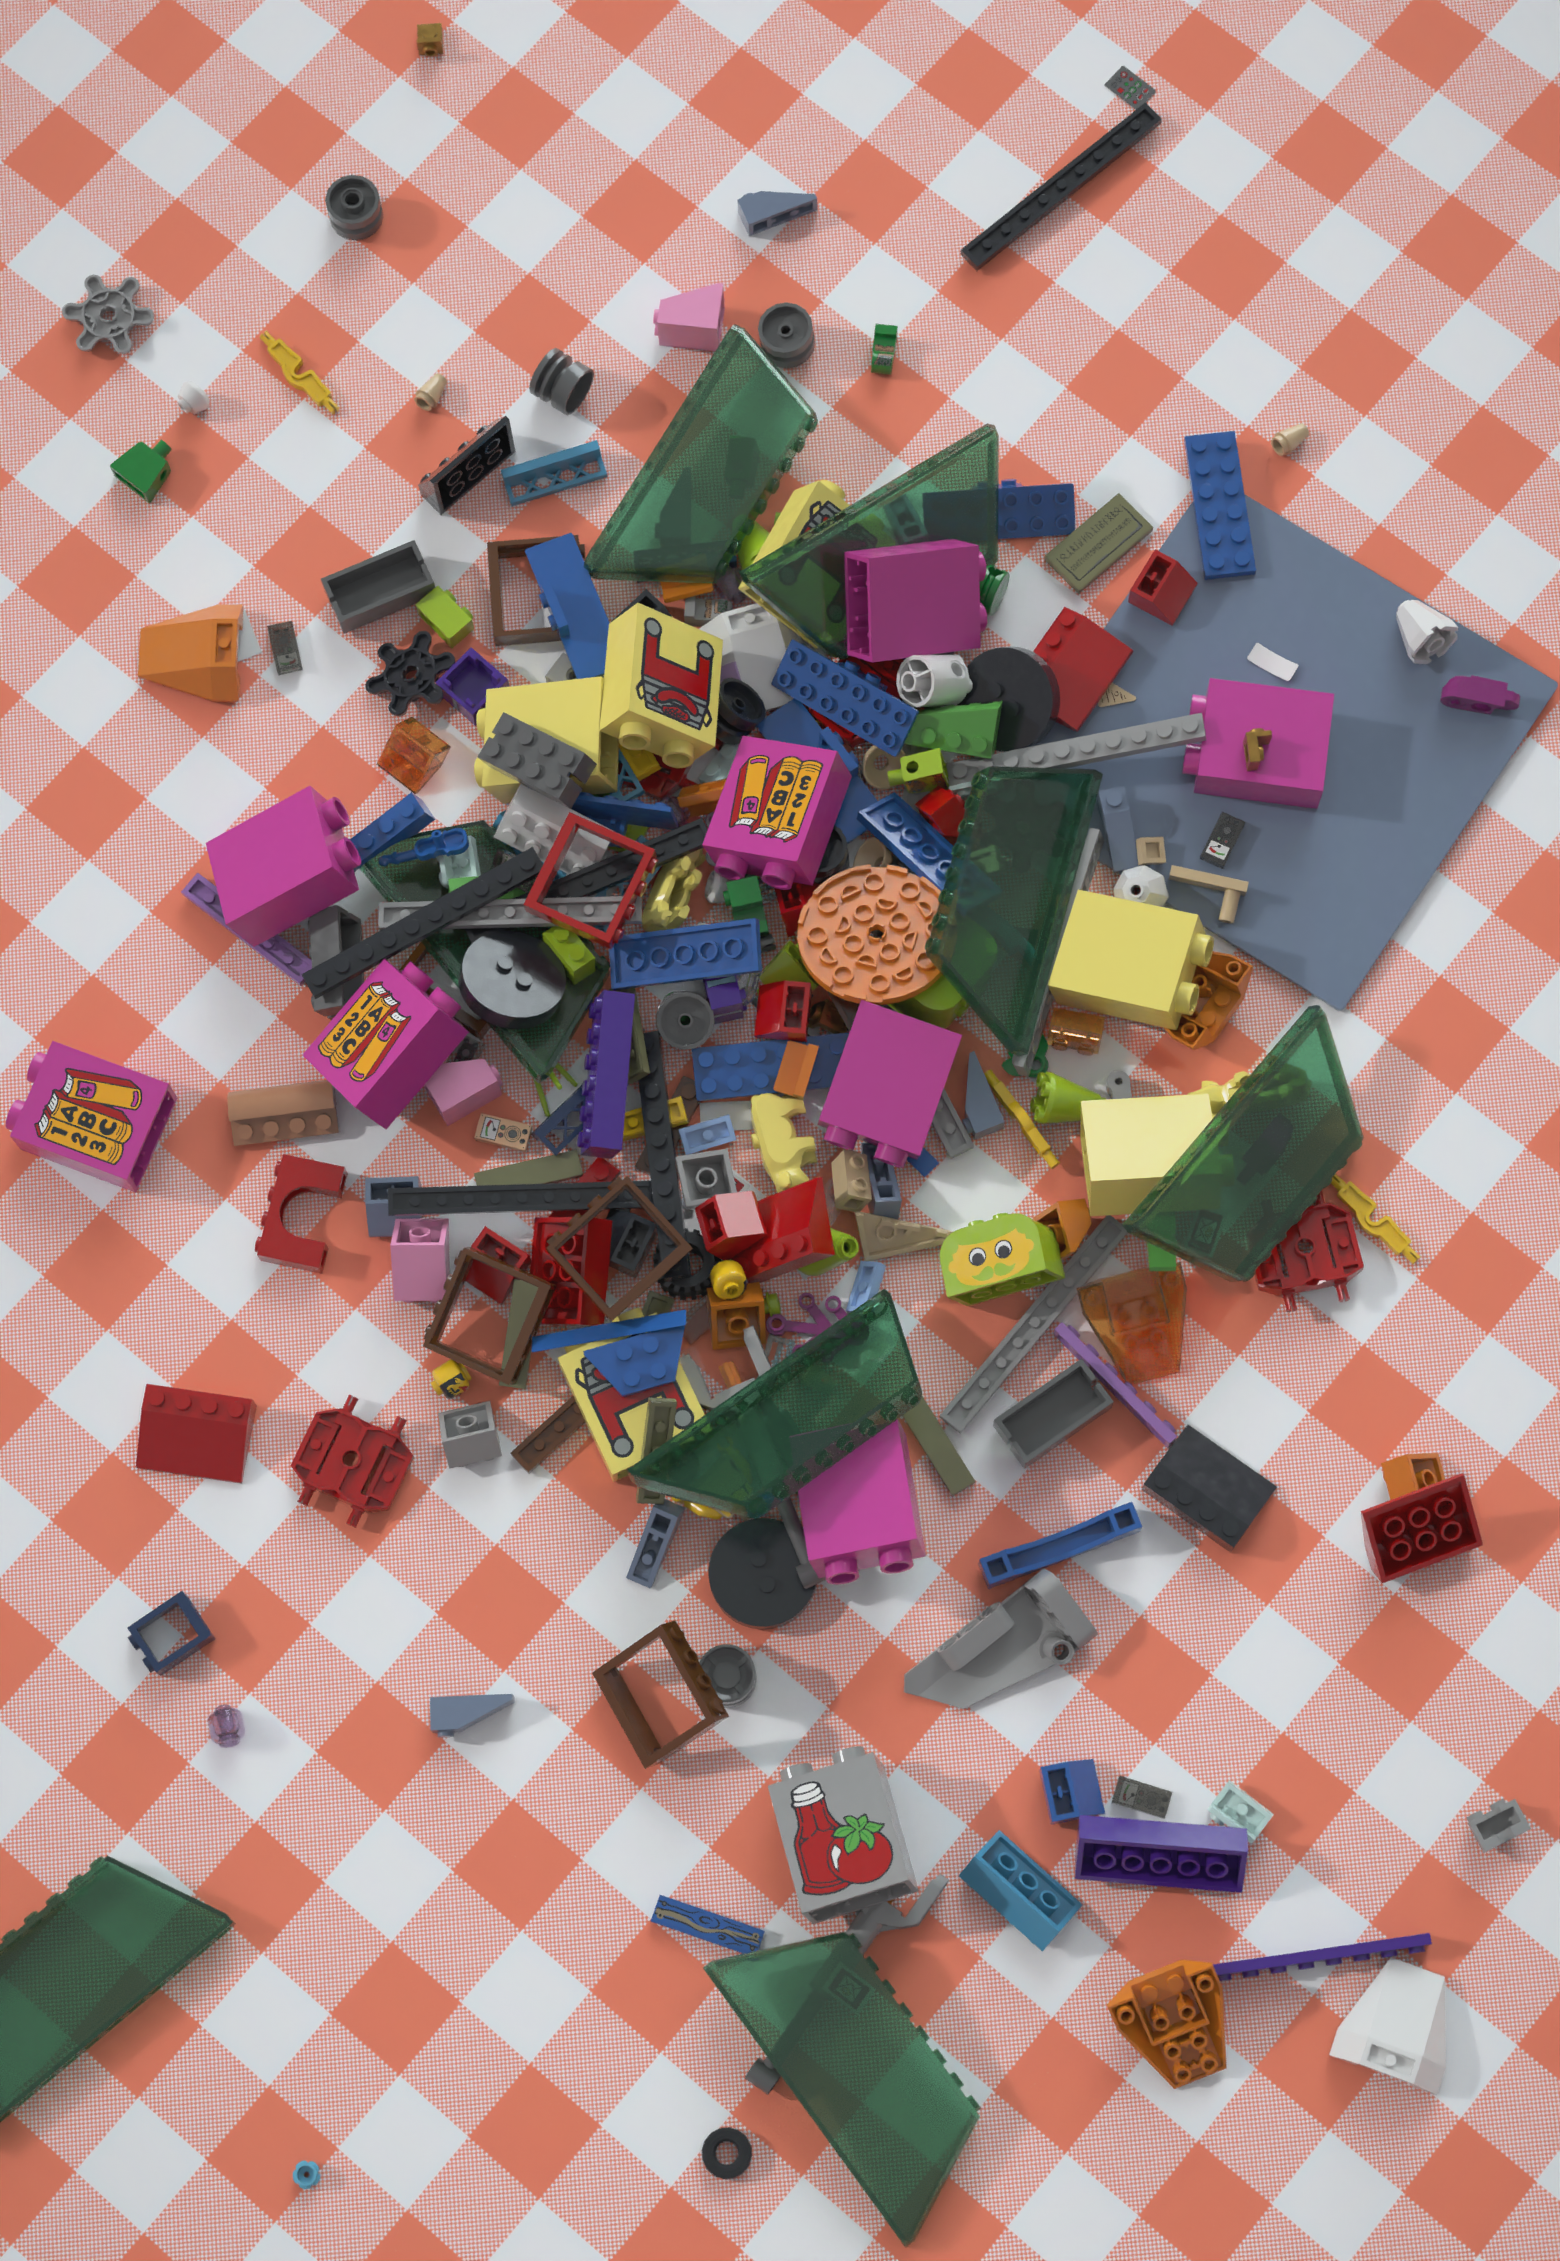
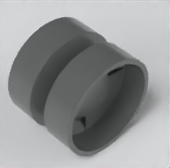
(730, 1673)

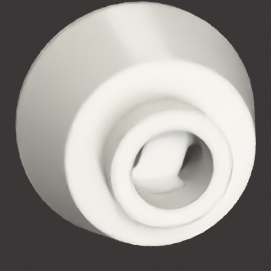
(192, 398)
(714, 888)

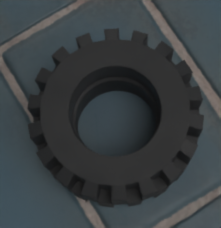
(697, 1283)

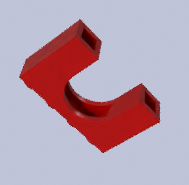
(294, 1178)

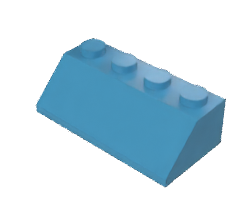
(1020, 1890)

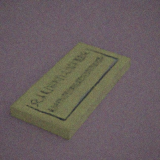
(1098, 543)

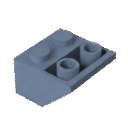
(377, 1203)

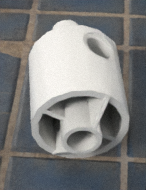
(933, 680)

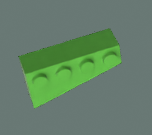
(958, 729)

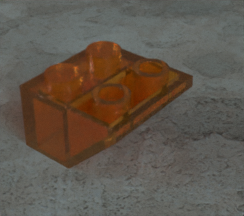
(413, 754)
(1075, 1031)

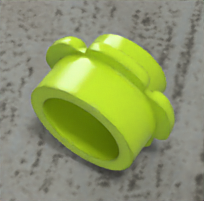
(772, 1304)

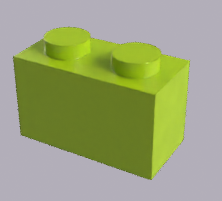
(445, 616)
(572, 952)

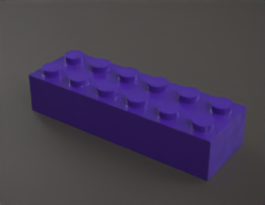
(607, 1074)
(1161, 1853)

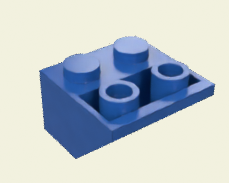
(1071, 1790)

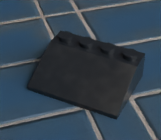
(468, 465)
(1208, 1488)

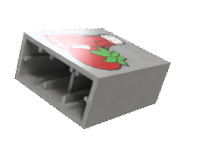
(842, 1835)

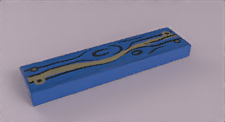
(706, 1925)

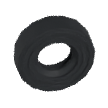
(709, 2153)

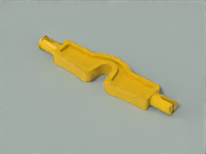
(290, 364)
(1016, 1111)
(1384, 1229)

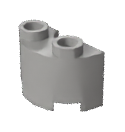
(1499, 1825)

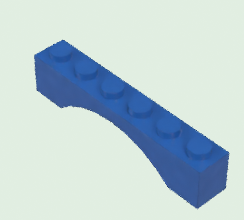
(393, 826)
(1066, 1544)

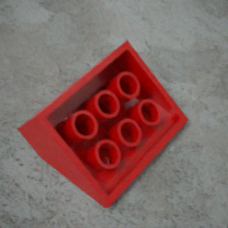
(1083, 662)
(795, 1230)
(588, 1254)
(195, 1433)
(1420, 1528)

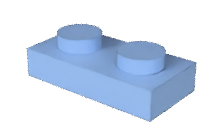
(707, 1134)
(866, 1283)

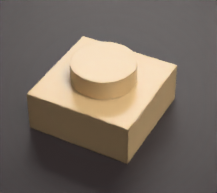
(1150, 850)

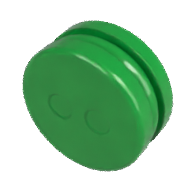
(993, 588)

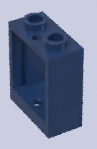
(204, 1634)

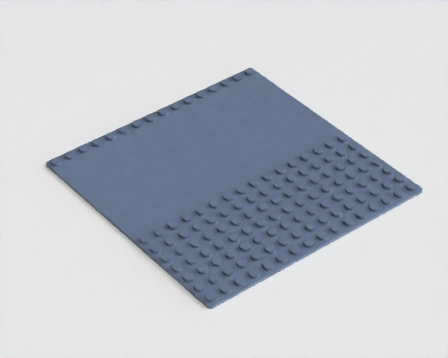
(1398, 763)

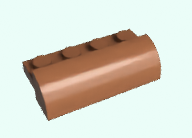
(282, 1112)

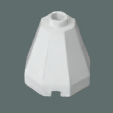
(1424, 631)
(1151, 884)

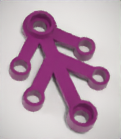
(803, 1327)

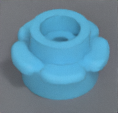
(314, 2175)

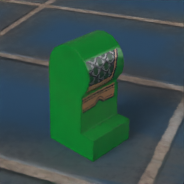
(884, 348)

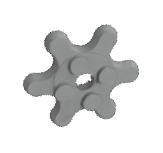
(101, 300)

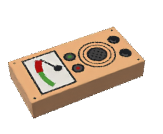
(503, 1132)

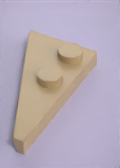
(889, 1236)

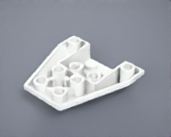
(757, 646)
(1398, 2027)

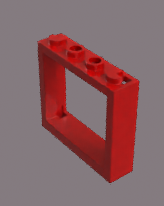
(626, 908)

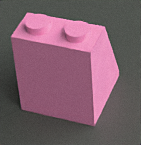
(691, 319)
(463, 1088)
(420, 1259)

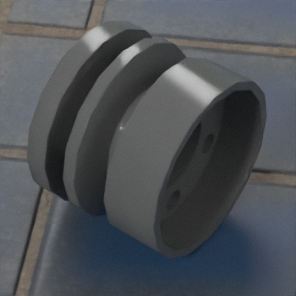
(561, 381)

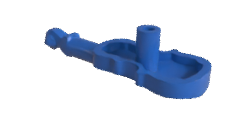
(449, 843)

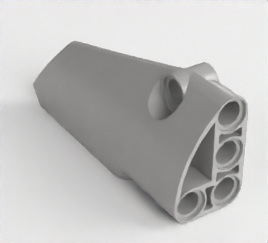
(1004, 1645)

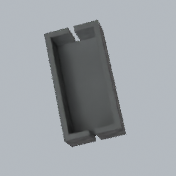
(378, 586)
(536, 760)
(330, 934)
(1052, 1413)

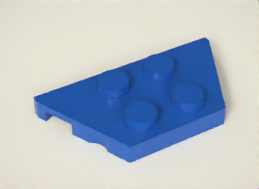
(639, 1361)

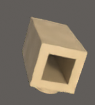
(851, 1181)

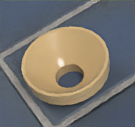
(879, 777)
(873, 853)

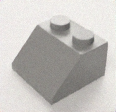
(705, 1176)
(469, 1434)

